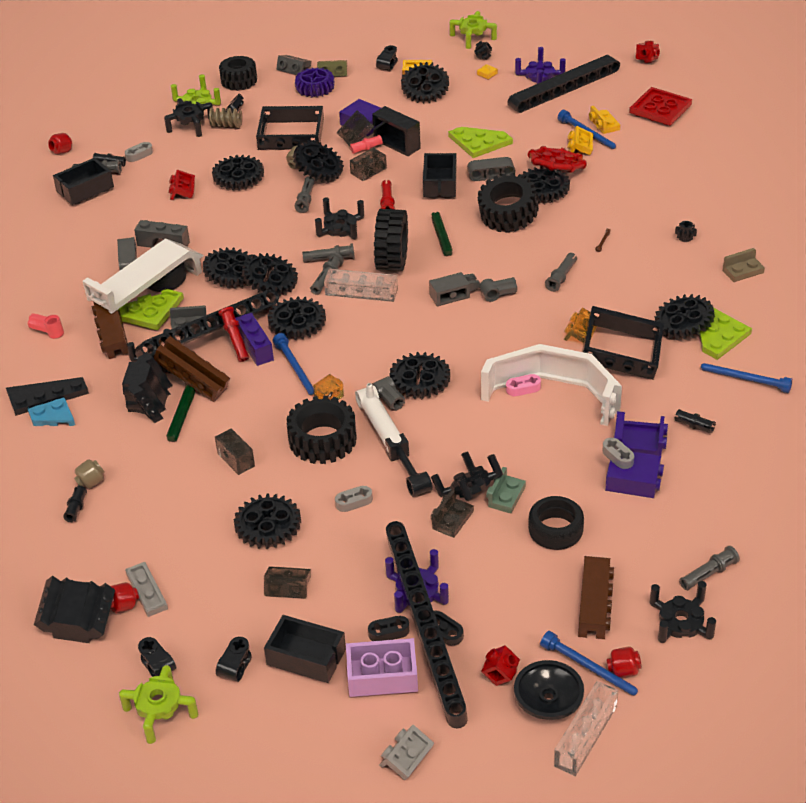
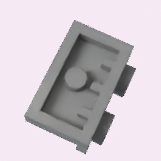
(407, 752)

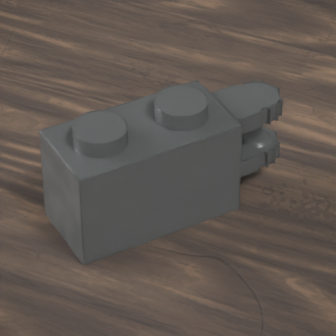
(452, 288)

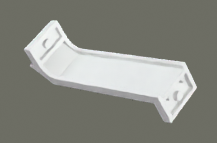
(142, 274)

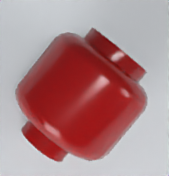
(60, 143)
(124, 597)
(624, 662)

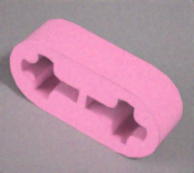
(523, 385)

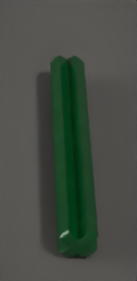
(442, 234)
(180, 414)

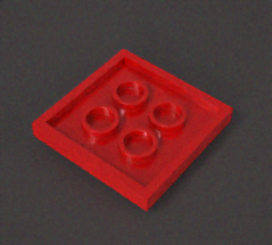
(660, 106)

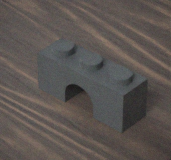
(149, 232)

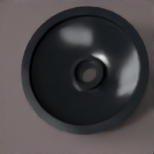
(552, 681)

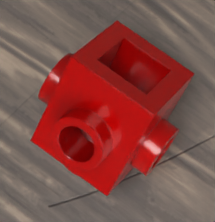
(647, 51)
(500, 665)

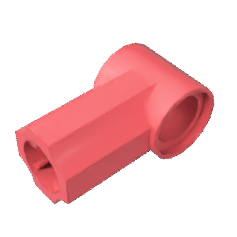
(49, 324)

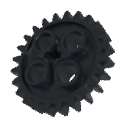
(425, 82)
(318, 161)
(238, 172)
(548, 183)
(225, 266)
(259, 268)
(685, 316)
(297, 317)
(433, 376)
(267, 521)

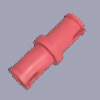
(366, 144)

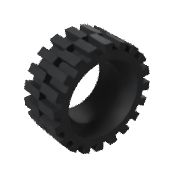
(512, 215)
(391, 239)
(321, 414)

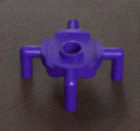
(538, 70)
(429, 578)

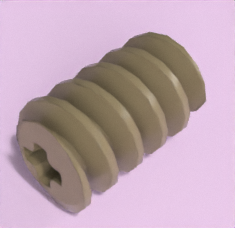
(225, 118)

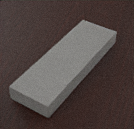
(148, 591)

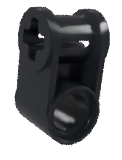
(387, 58)
(154, 656)
(234, 659)

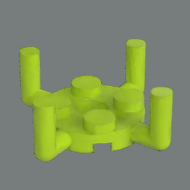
(473, 25)
(202, 96)
(157, 709)

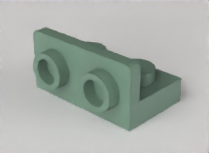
(505, 492)

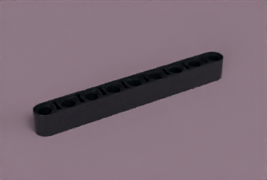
(563, 83)
(213, 318)

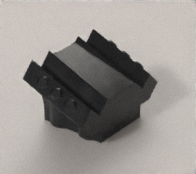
(146, 387)
(74, 609)

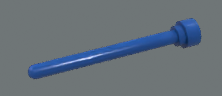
(565, 117)
(281, 342)
(783, 384)
(551, 642)

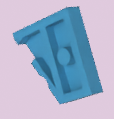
(51, 413)

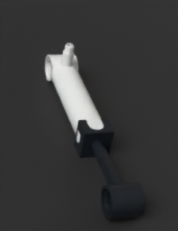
(396, 444)

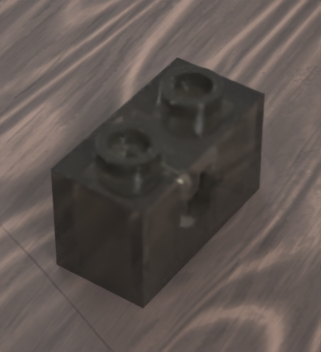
(235, 451)

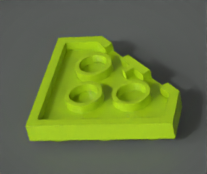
(479, 141)
(151, 310)
(723, 335)

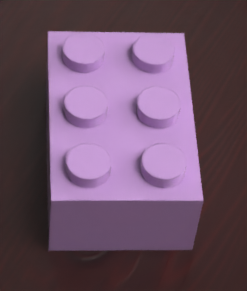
(381, 667)

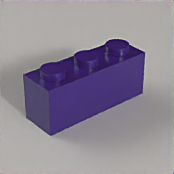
(255, 339)

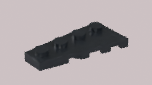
(36, 394)

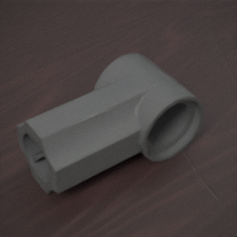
(494, 289)
(388, 392)

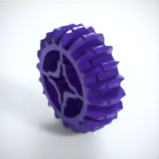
(314, 82)

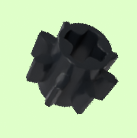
(483, 50)
(685, 231)

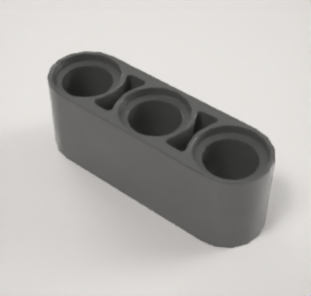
(489, 168)
(126, 251)

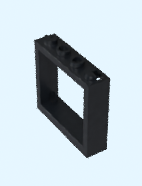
(288, 114)
(627, 324)

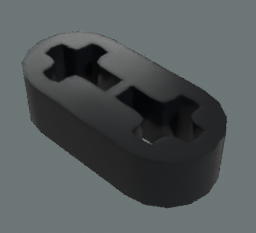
(388, 628)

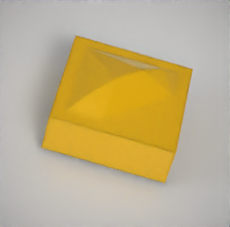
(487, 71)

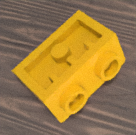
(603, 120)
(580, 140)

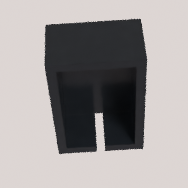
(397, 130)
(439, 175)
(83, 181)
(305, 648)

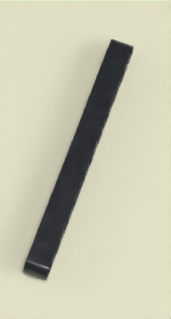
(410, 575)

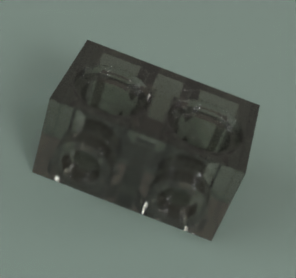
(368, 164)

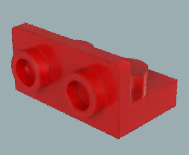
(182, 184)

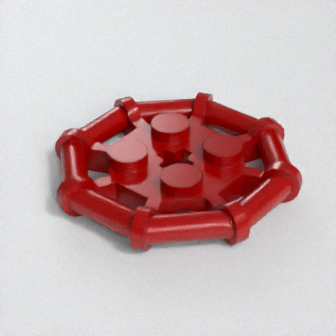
(557, 159)

